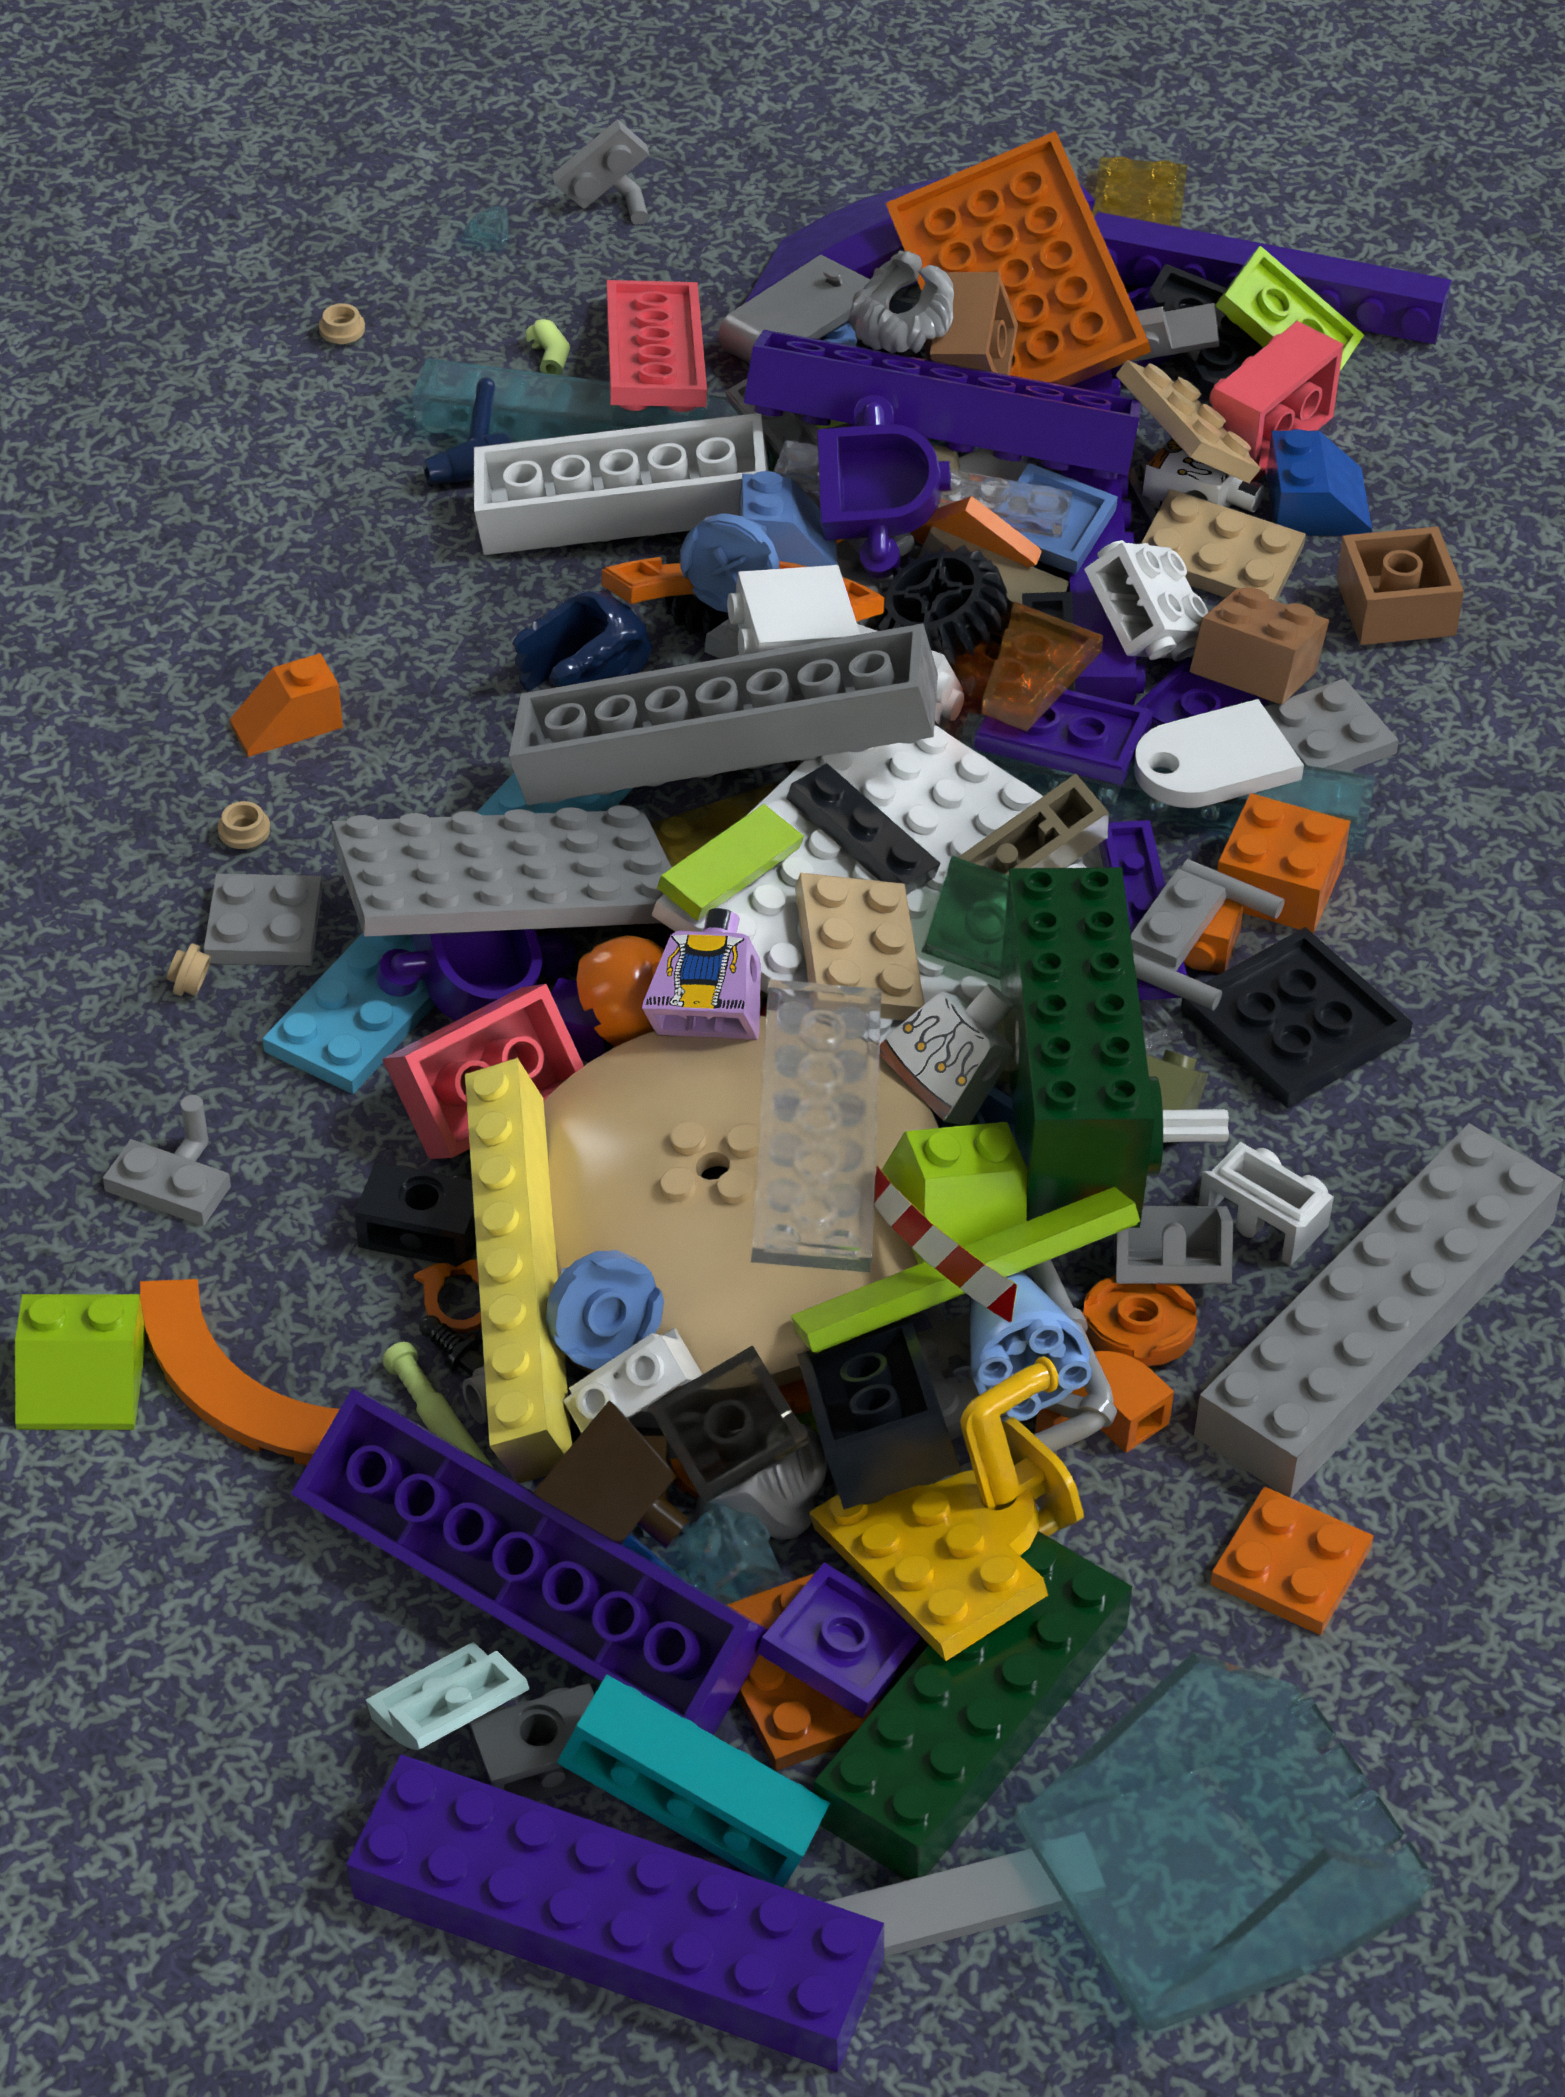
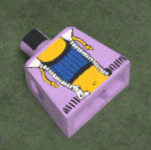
(707, 982)

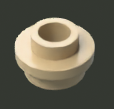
(341, 324)
(243, 825)
(188, 970)

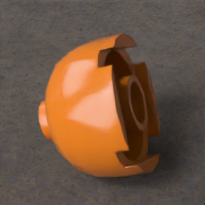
(615, 983)

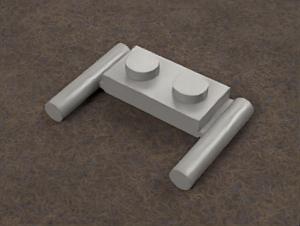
(1179, 920)

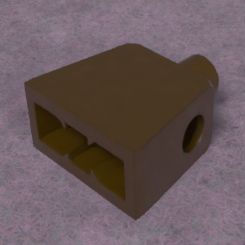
(614, 1482)

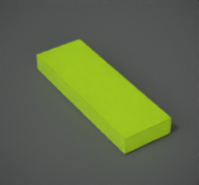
(730, 862)

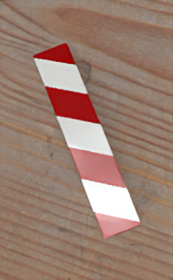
(942, 1252)

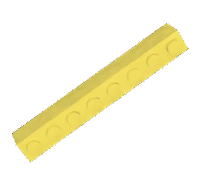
(516, 1270)

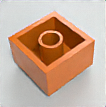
(1288, 855)

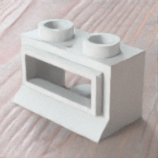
(1269, 1194)
(634, 1378)

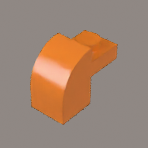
(1138, 1394)

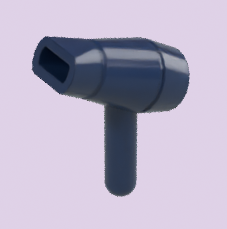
(457, 463)

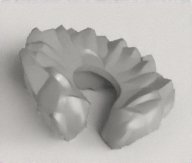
(907, 330)

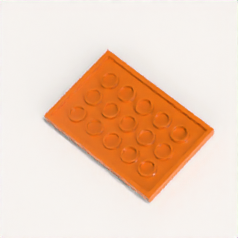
(1035, 229)

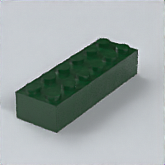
(965, 1722)

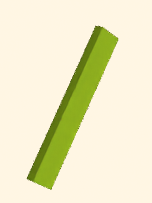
(1003, 1252)

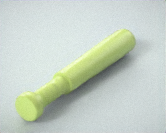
(431, 1406)

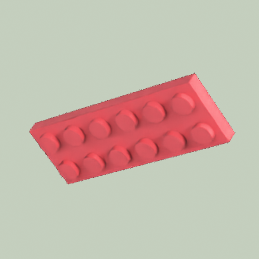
(655, 345)

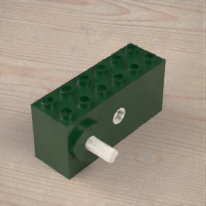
(1079, 1053)

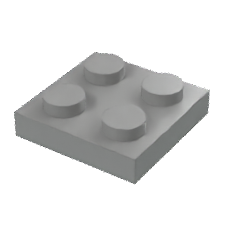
(1333, 728)
(263, 919)

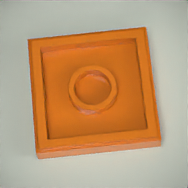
(982, 527)

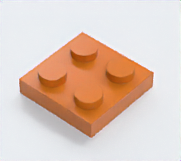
(1292, 1560)

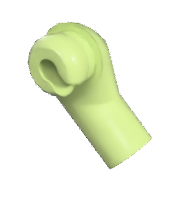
(556, 347)

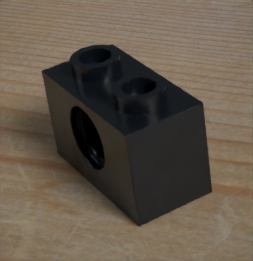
(417, 1215)

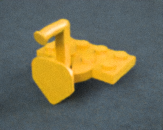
(955, 1546)

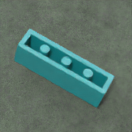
(693, 1782)

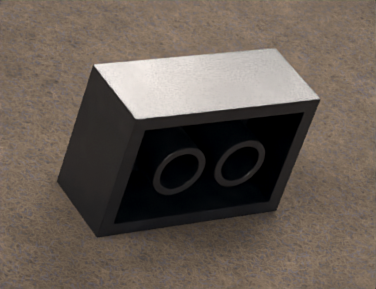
(878, 1414)

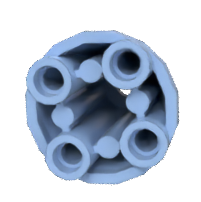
(1036, 1331)

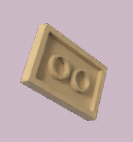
(1191, 424)
(1225, 546)
(860, 938)

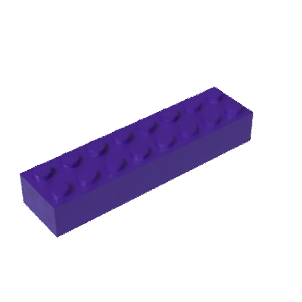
(946, 403)
(529, 1562)
(618, 1911)

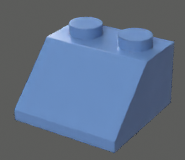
(789, 518)

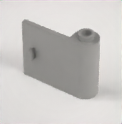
(801, 304)

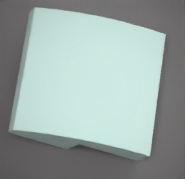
(445, 1696)

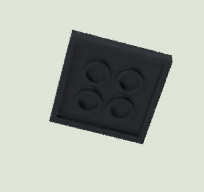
(1299, 1017)

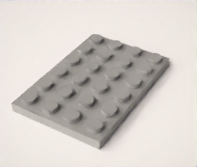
(500, 870)

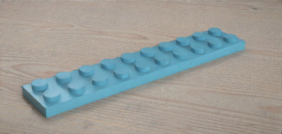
(345, 1018)

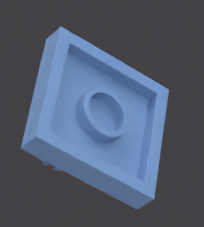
(1086, 520)

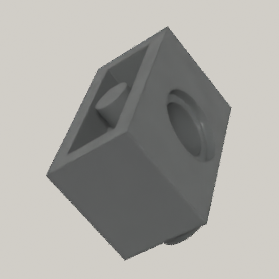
(503, 1740)

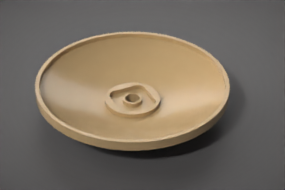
(627, 1178)

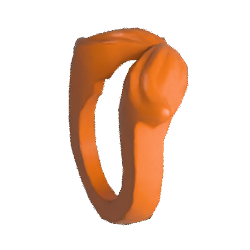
(434, 1279)

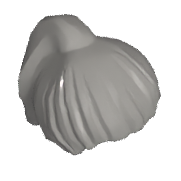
(783, 1491)

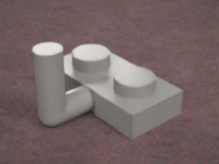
(605, 165)
(171, 1180)

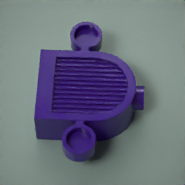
(877, 483)
(474, 967)

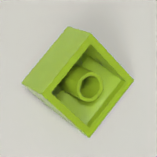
(962, 1179)
(78, 1361)

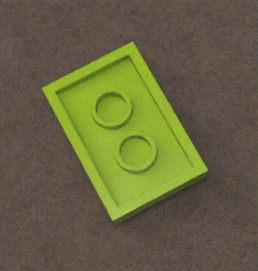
(1270, 299)

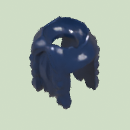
(582, 642)

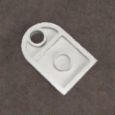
(1215, 757)

